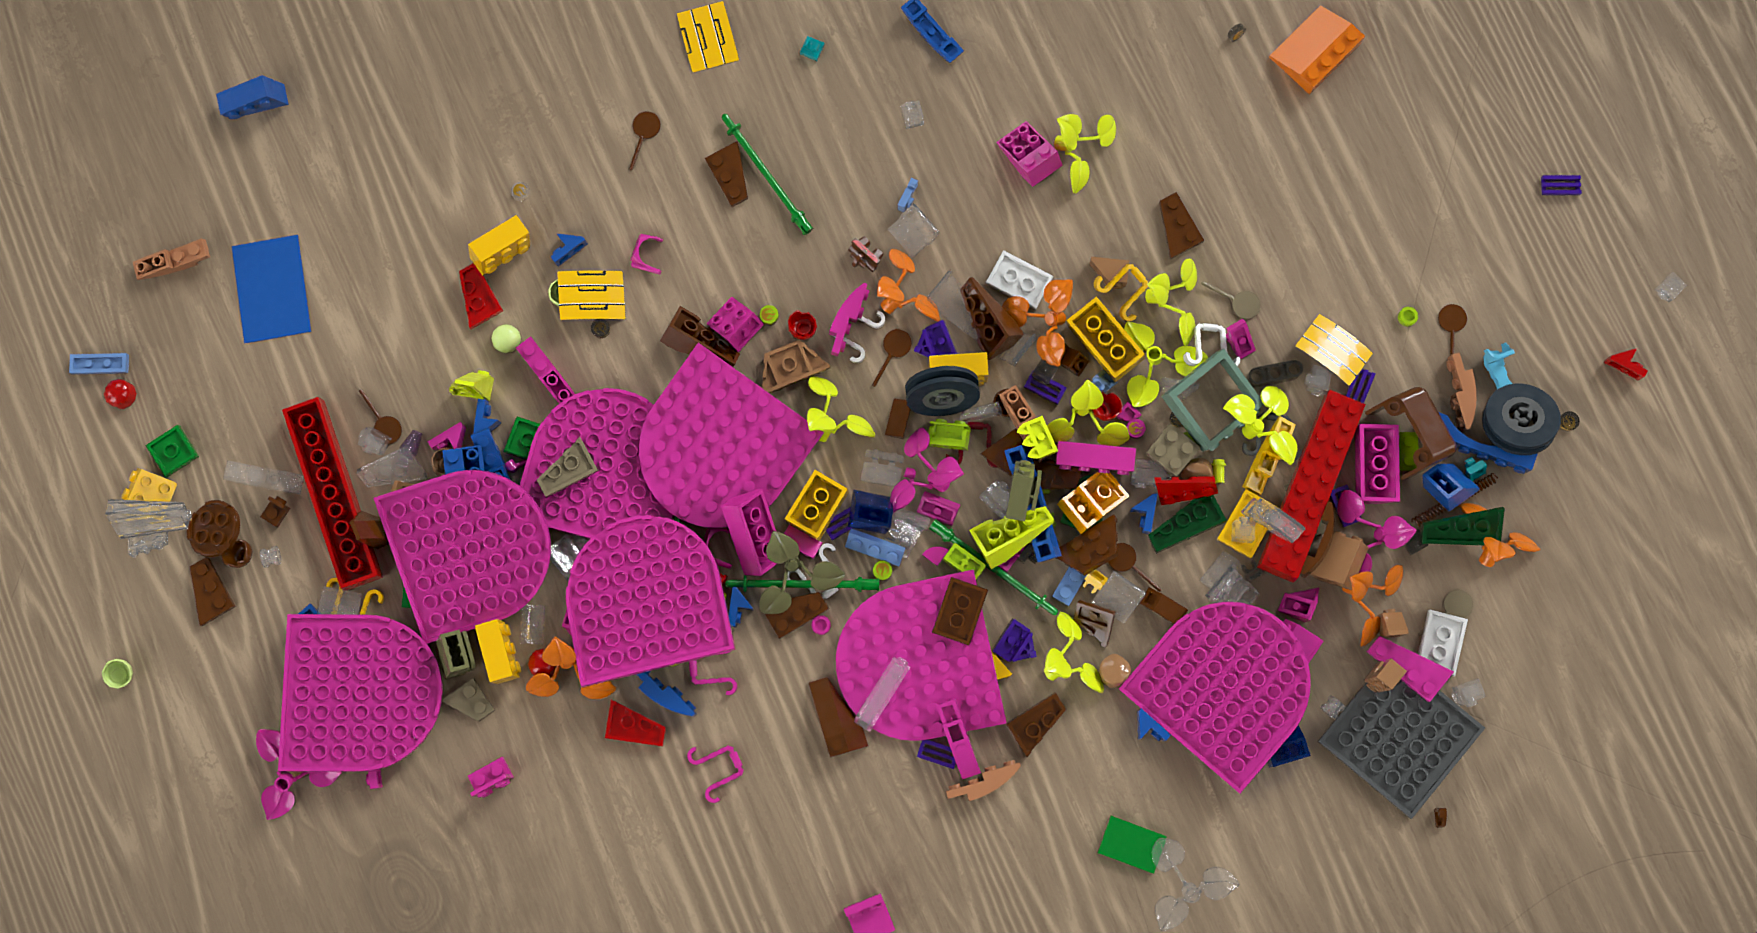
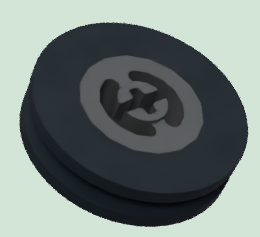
(942, 391)
(1527, 404)

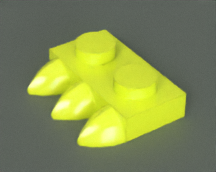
(1038, 437)

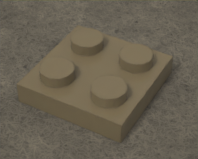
(1172, 450)

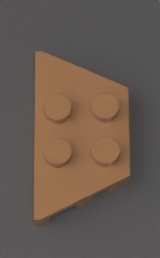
(790, 365)

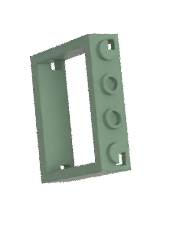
(1185, 417)

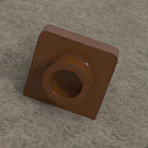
(275, 511)

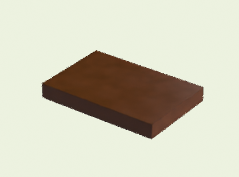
(960, 611)

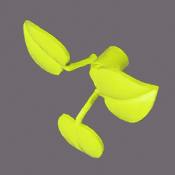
(1067, 141)
(1159, 295)
(1142, 389)
(1083, 401)
(1243, 410)
(820, 421)
(1056, 664)

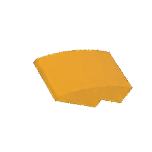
(1092, 500)

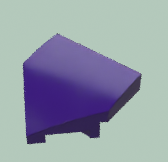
(935, 341)
(1015, 643)

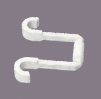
(1206, 327)
(858, 347)
(827, 593)

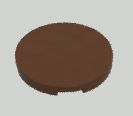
(213, 528)

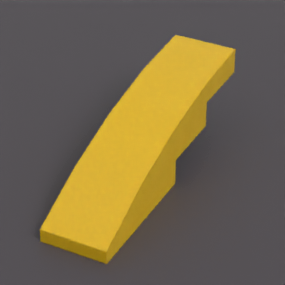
(1266, 459)

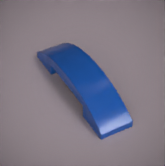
(931, 31)

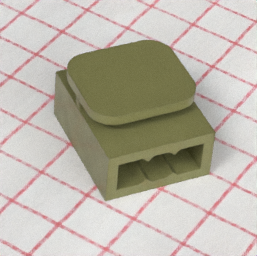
(1023, 490)
(455, 653)

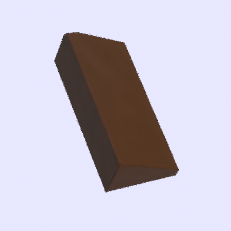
(898, 419)

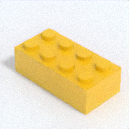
(1105, 339)

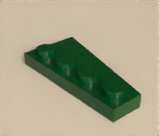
(1187, 523)
(1465, 528)

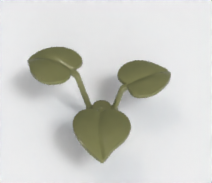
(786, 550)

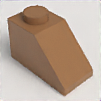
(1108, 269)
(1392, 624)

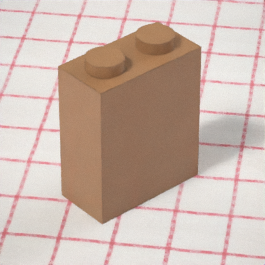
(1341, 561)

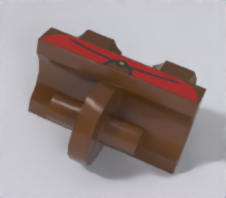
(863, 256)

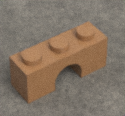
(1384, 676)

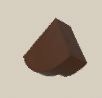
(1440, 817)

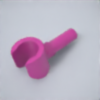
(512, 467)
(910, 473)

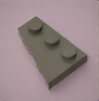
(568, 469)

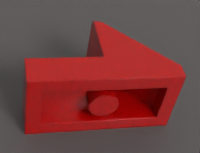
(1623, 363)

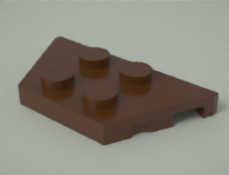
(1092, 547)

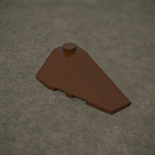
(993, 324)
(687, 331)
(369, 530)
(836, 719)

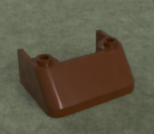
(1427, 423)

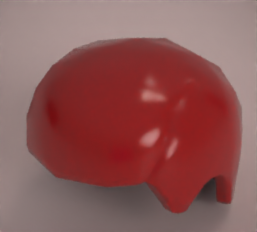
(802, 325)
(120, 394)
(1110, 408)
(537, 665)

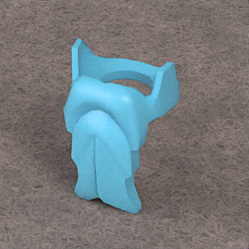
(1495, 364)

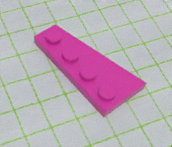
(1422, 674)

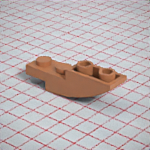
(171, 261)
(1465, 399)
(1017, 409)
(992, 780)

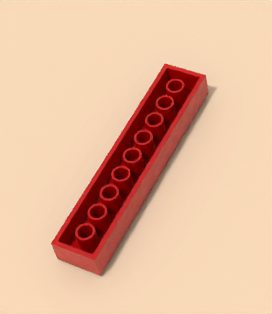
(1313, 482)
(331, 492)

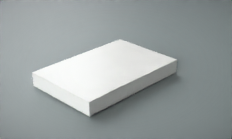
(1019, 278)
(1443, 639)

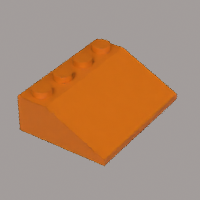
(1317, 48)

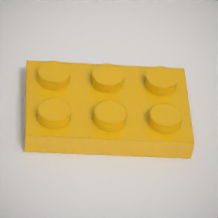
(1225, 535)

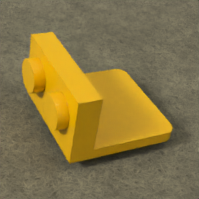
(148, 487)

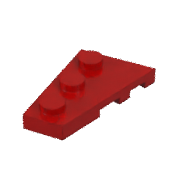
(1185, 490)

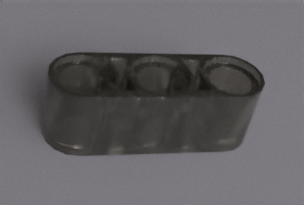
(1282, 369)

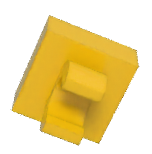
(1096, 579)

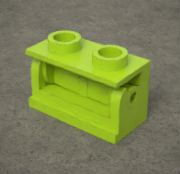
(949, 435)
(963, 561)

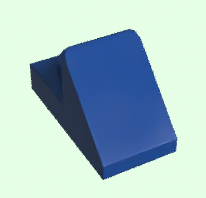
(572, 245)
(482, 412)
(1148, 508)
(737, 602)
(1146, 722)

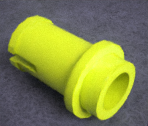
(1218, 470)

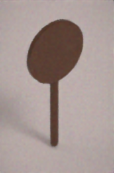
(645, 126)
(1452, 319)
(896, 344)
(387, 425)
(1126, 560)

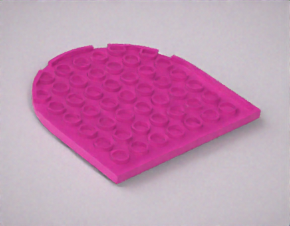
(611, 431)
(718, 439)
(465, 548)
(644, 600)
(941, 669)
(1226, 687)
(354, 693)

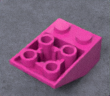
(1030, 153)

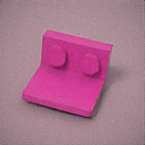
(735, 323)
(489, 777)
(870, 916)

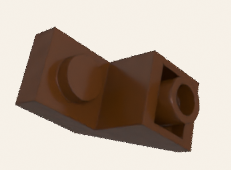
(1073, 361)
(1163, 605)

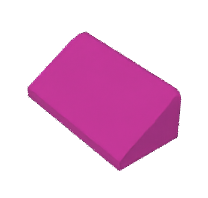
(938, 508)
(806, 543)

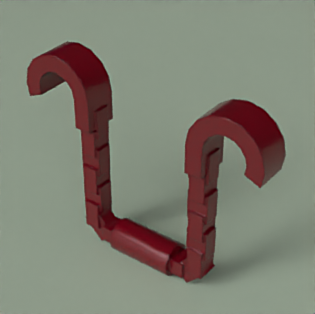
(978, 425)

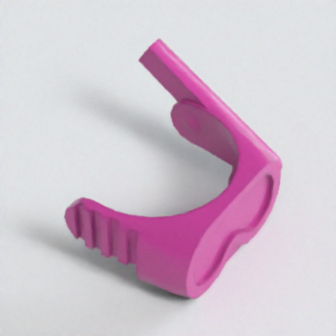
(635, 258)
(709, 532)

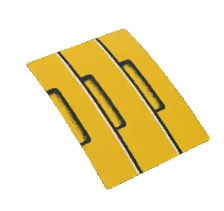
(707, 36)
(591, 295)
(1334, 348)

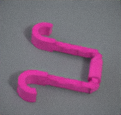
(693, 673)
(736, 761)

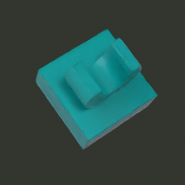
(812, 48)
(1473, 469)

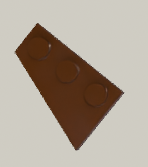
(728, 171)
(1179, 226)
(996, 453)
(1057, 478)
(209, 591)
(799, 613)
(1035, 722)

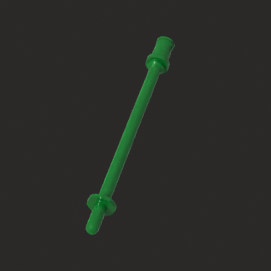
(797, 216)
(949, 536)
(858, 584)

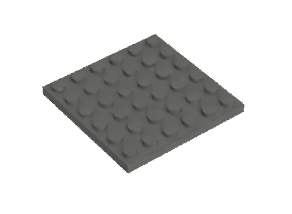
(1401, 742)

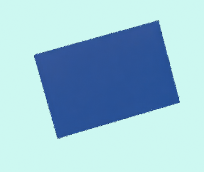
(271, 289)

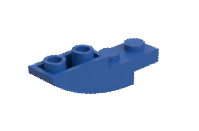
(491, 454)
(668, 698)

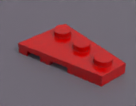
(478, 296)
(633, 727)

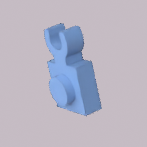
(906, 199)
(1103, 381)

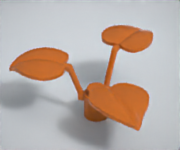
(894, 296)
(1058, 296)
(1496, 550)
(1360, 586)
(563, 656)

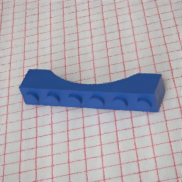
(1520, 463)
(1046, 543)

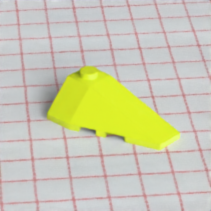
(473, 385)
(1006, 537)

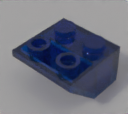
(870, 512)
(1293, 749)

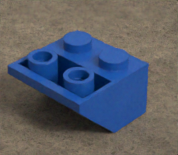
(463, 459)
(1448, 485)

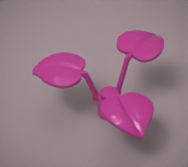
(947, 471)
(1394, 533)
(277, 798)

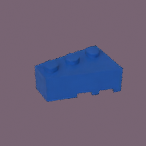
(252, 97)

